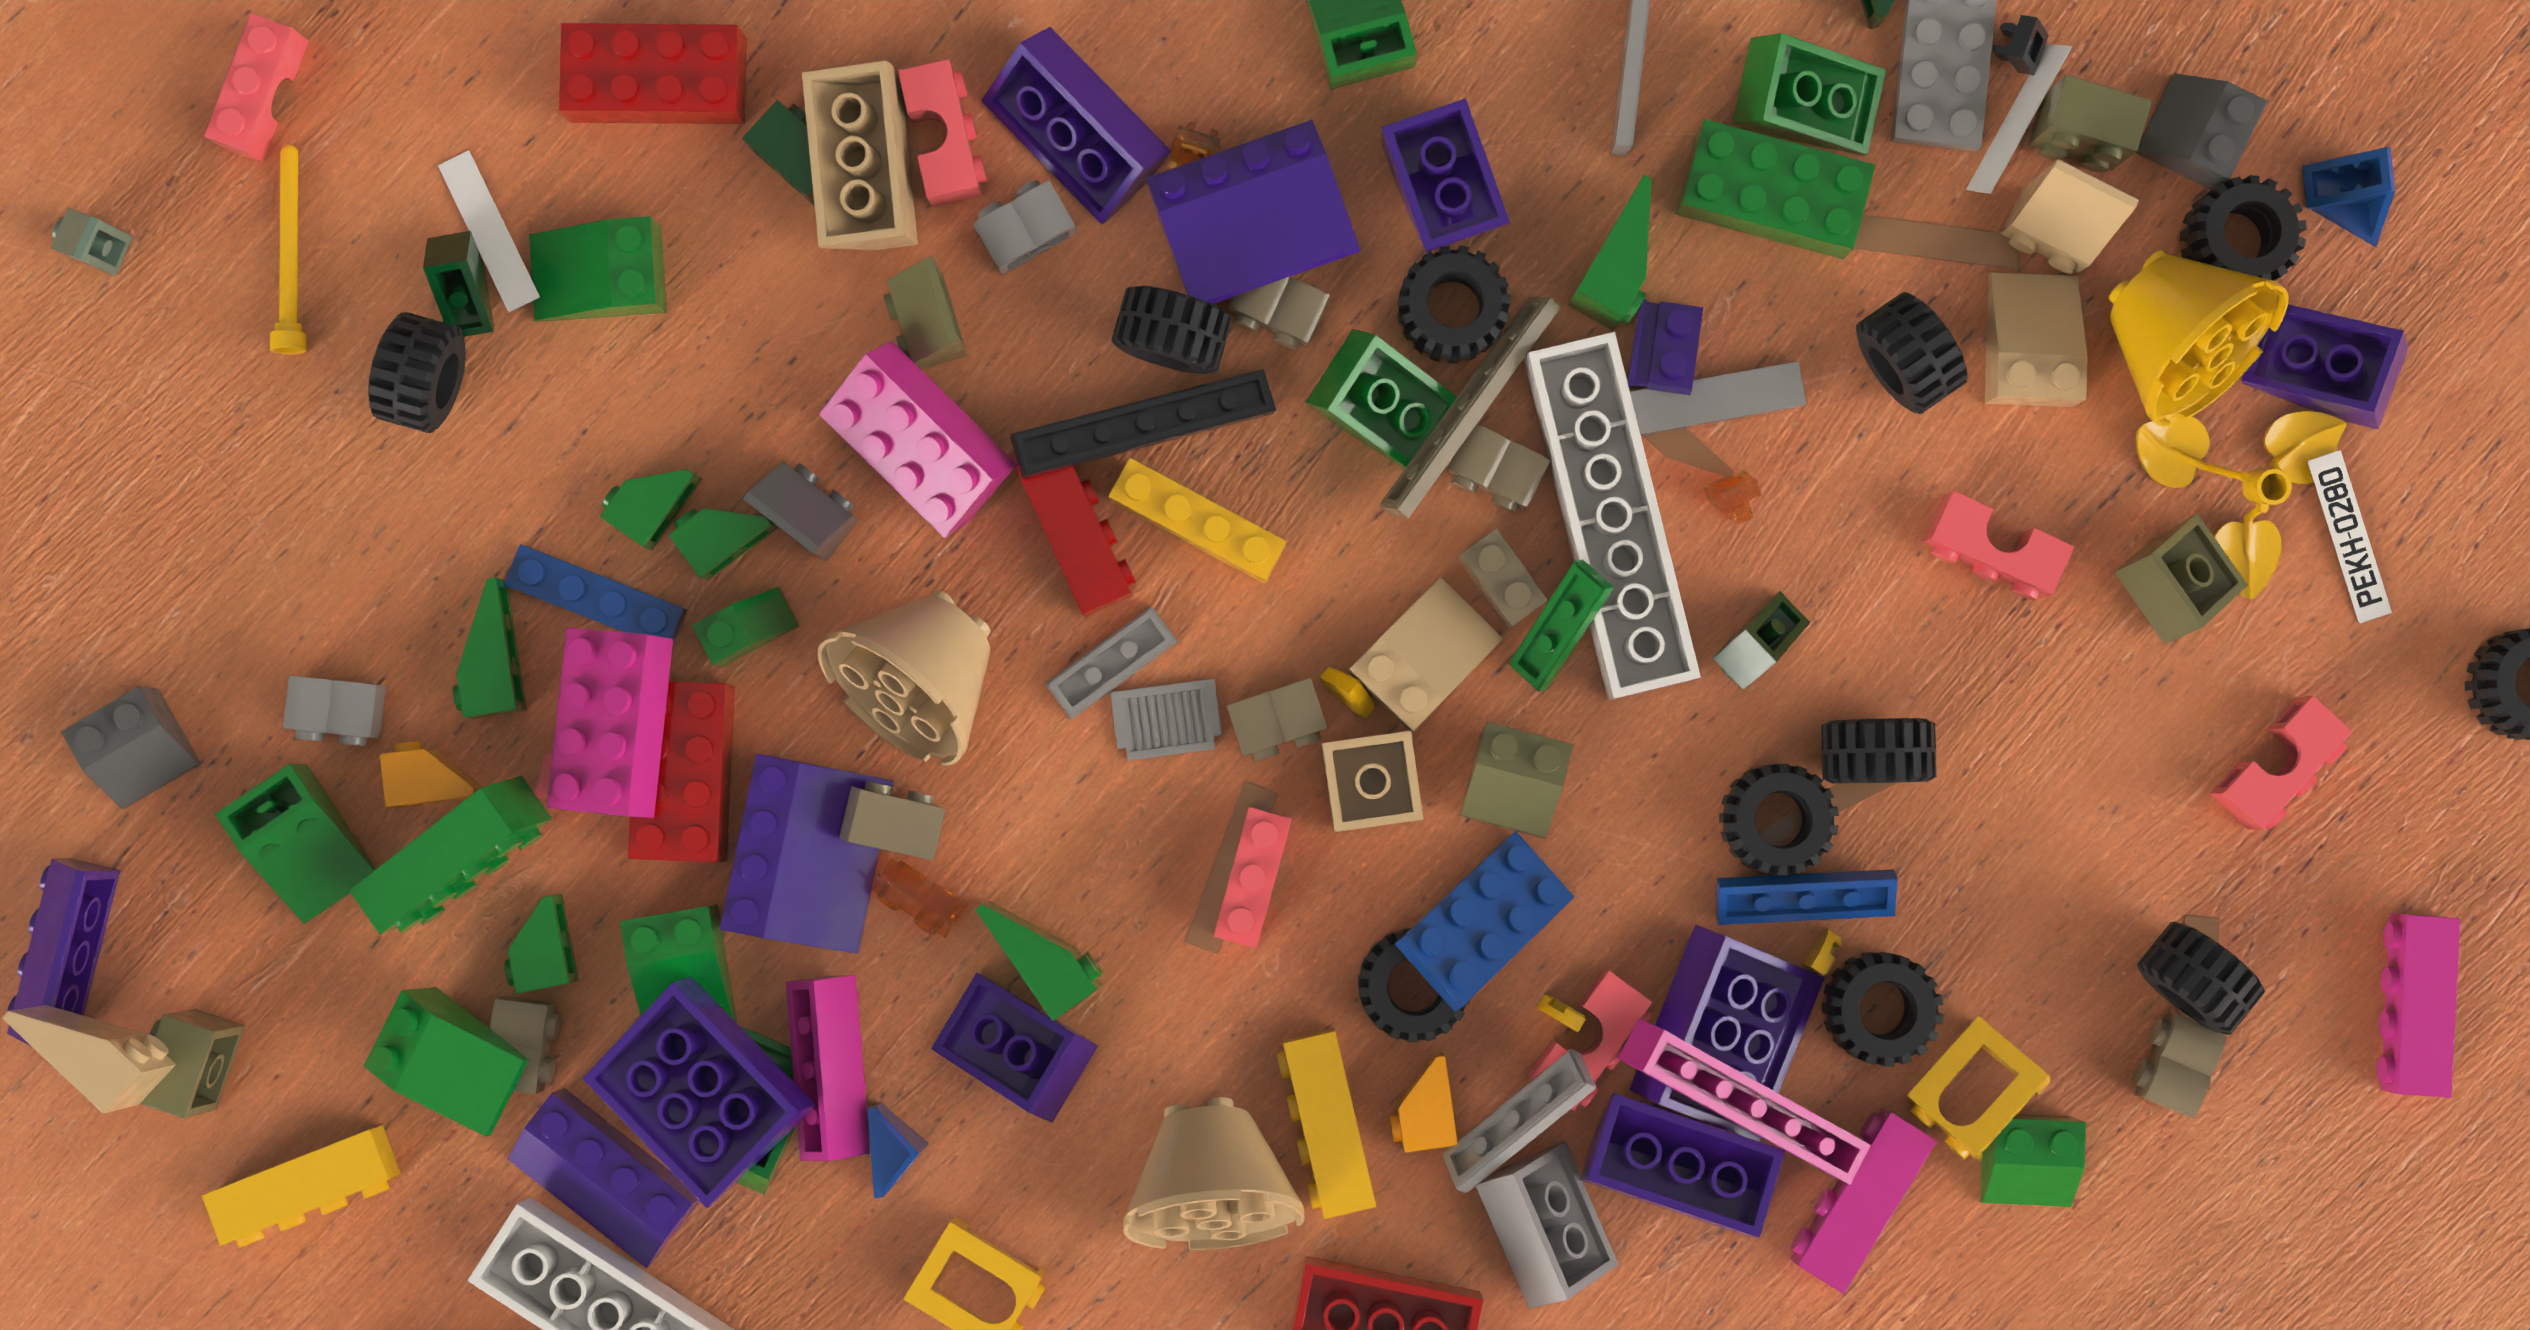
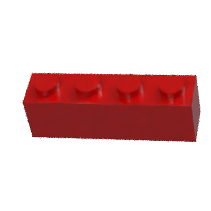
(1079, 538)

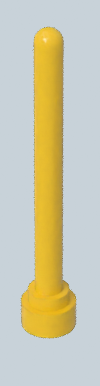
(288, 333)

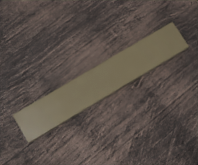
(1469, 406)

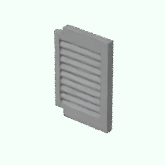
(1166, 719)

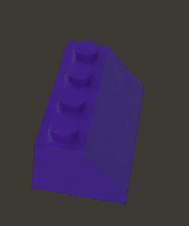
(1075, 124)
(65, 937)
(1683, 1166)
(603, 1176)

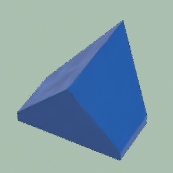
(2353, 191)
(892, 1148)

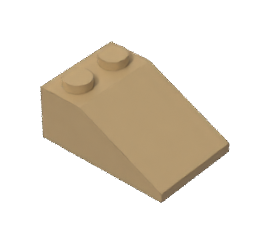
(2067, 217)
(2035, 341)
(1425, 655)
(100, 1059)

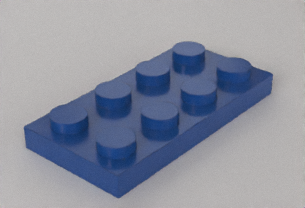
(1484, 921)

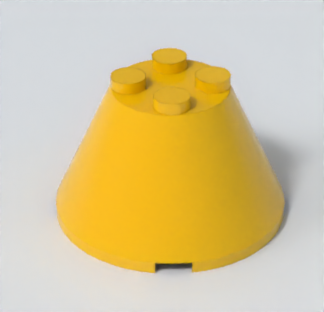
(2191, 331)

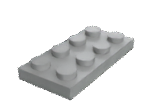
(1944, 73)

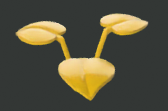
(2254, 548)

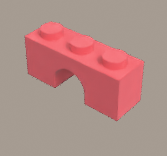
(935, 94)
(243, 110)
(1961, 534)
(2310, 739)
(1252, 877)
(1616, 1012)

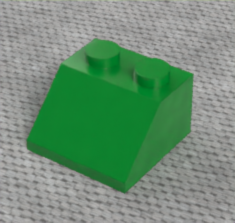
(2035, 1162)

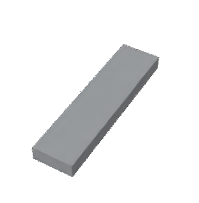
(1630, 77)
(1720, 399)
(1519, 1121)

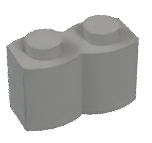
(1024, 226)
(334, 708)

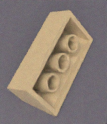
(859, 157)

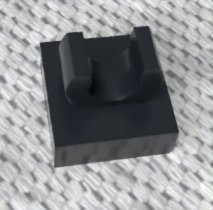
(2026, 45)

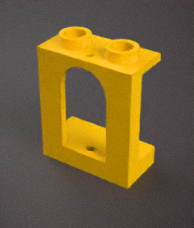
(1977, 1136)
(1016, 1274)

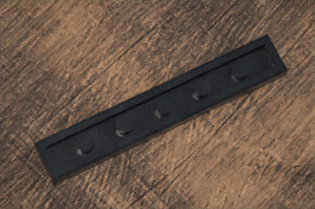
(1142, 423)

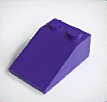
(1444, 175)
(2330, 365)
(1014, 1048)

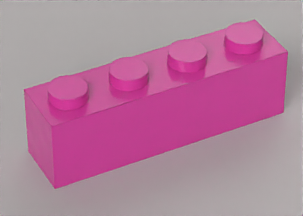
(2419, 1005)
(828, 1066)
(1856, 1214)

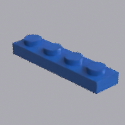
(592, 595)
(1806, 897)

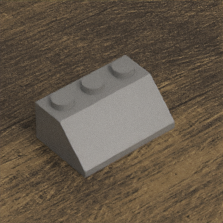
(1547, 1226)

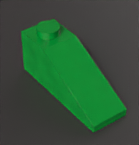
(490, 664)

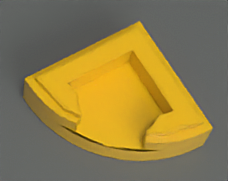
(1348, 691)
(1821, 956)
(1561, 1012)

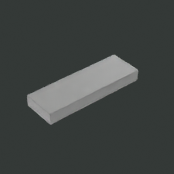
(1111, 662)

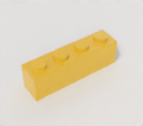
(1197, 520)
(1328, 1123)
(301, 1185)

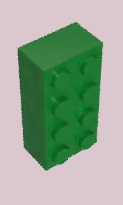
(1775, 189)
(451, 856)

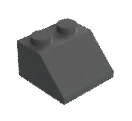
(2201, 128)
(802, 509)
(131, 746)

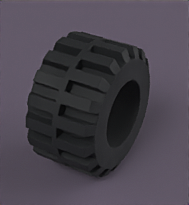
(2265, 208)
(1470, 271)
(1171, 329)
(1911, 353)
(416, 372)
(2495, 684)
(1879, 750)
(1816, 814)
(2201, 978)
(1381, 1008)
(1919, 1008)

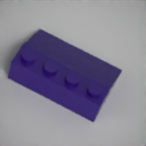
(1253, 214)
(791, 867)
(1736, 1009)
(698, 1090)

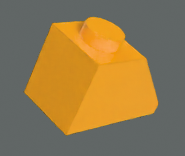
(422, 777)
(1426, 1110)

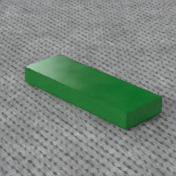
(1561, 625)

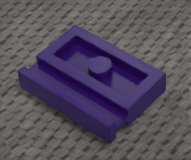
(1665, 347)

